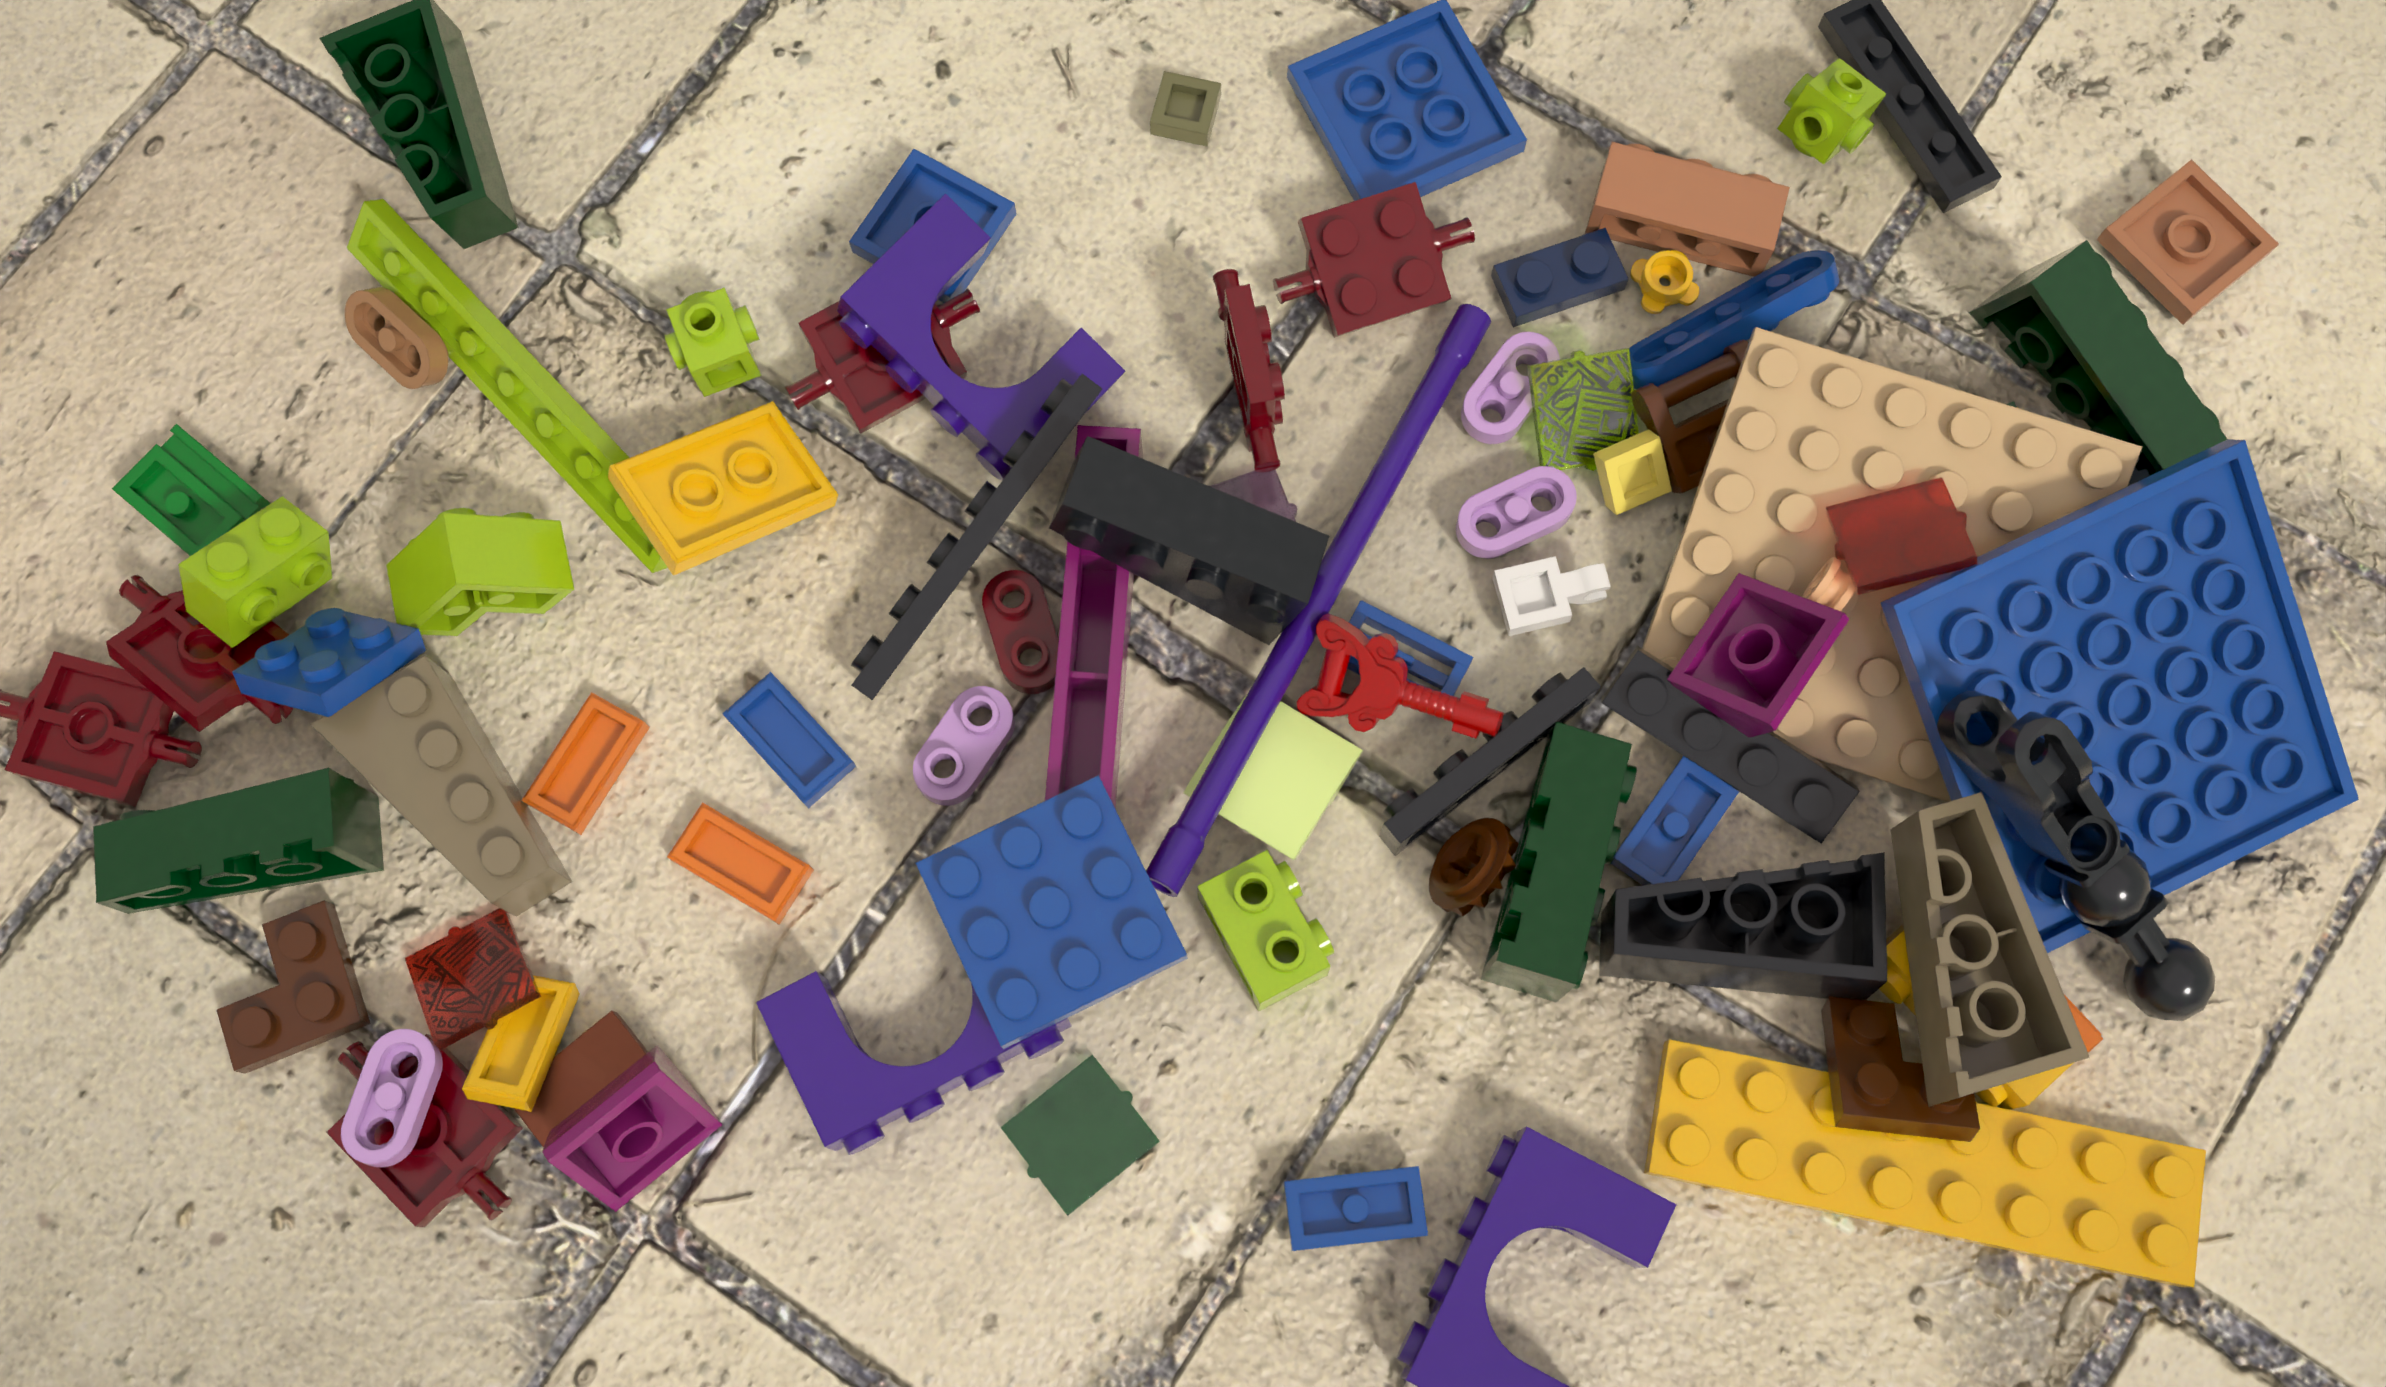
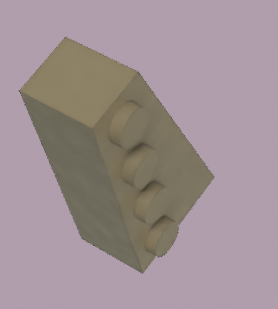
(444, 777)
(1975, 957)

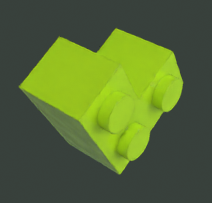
(478, 566)

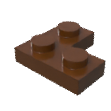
(314, 996)
(1875, 1086)

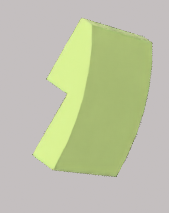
(1286, 779)

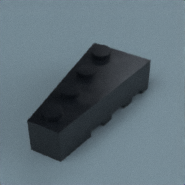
(1190, 539)
(1766, 932)

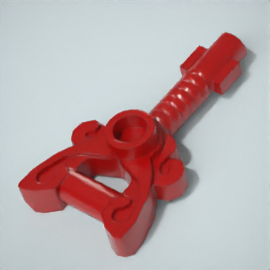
(1384, 685)

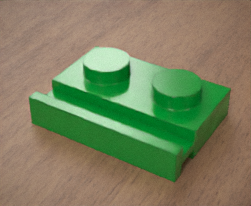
(188, 492)

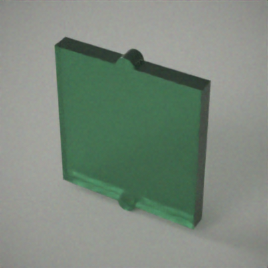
(1080, 1135)

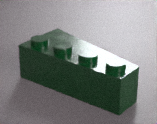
(427, 108)
(2101, 357)
(239, 843)
(1560, 864)

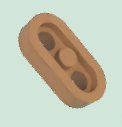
(396, 337)

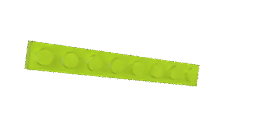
(499, 367)

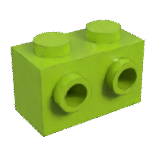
(256, 571)
(1265, 929)

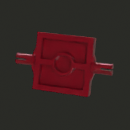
(1374, 259)
(859, 374)
(1255, 379)
(186, 660)
(92, 731)
(451, 1150)

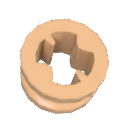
(1831, 586)

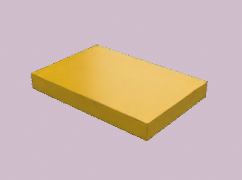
(722, 487)

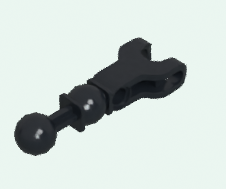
(2060, 816)

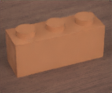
(1688, 208)

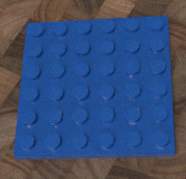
(2165, 652)

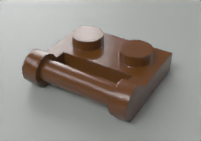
(1691, 440)

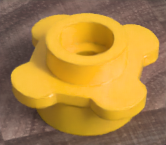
(1671, 266)

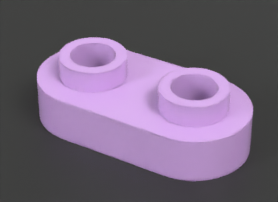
(1505, 389)
(1512, 513)
(966, 744)
(387, 1097)

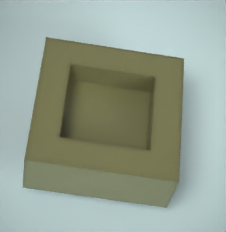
(1185, 108)

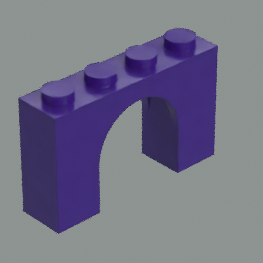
(893, 314)
(856, 1095)
(1533, 1188)

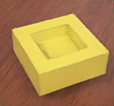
(1632, 472)

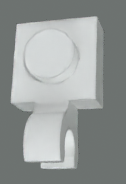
(1540, 596)

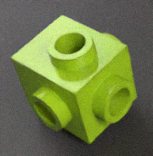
(1830, 111)
(713, 341)

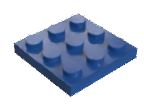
(1406, 105)
(1051, 911)

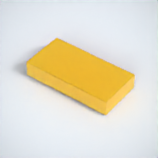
(521, 1048)

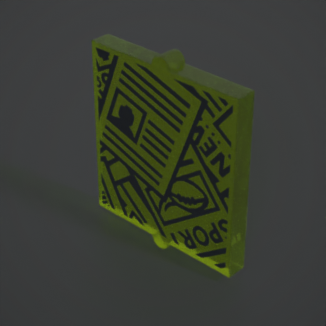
(1581, 406)

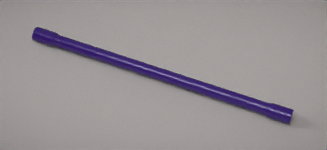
(1187, 836)

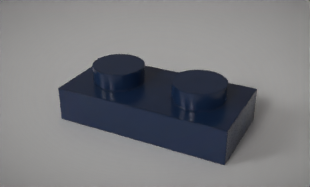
(1559, 277)

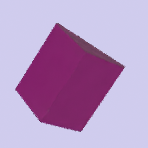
(1756, 654)
(631, 1131)

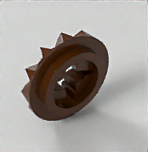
(1481, 851)

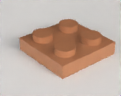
(2187, 241)

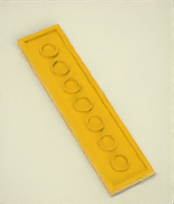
(2015, 1187)

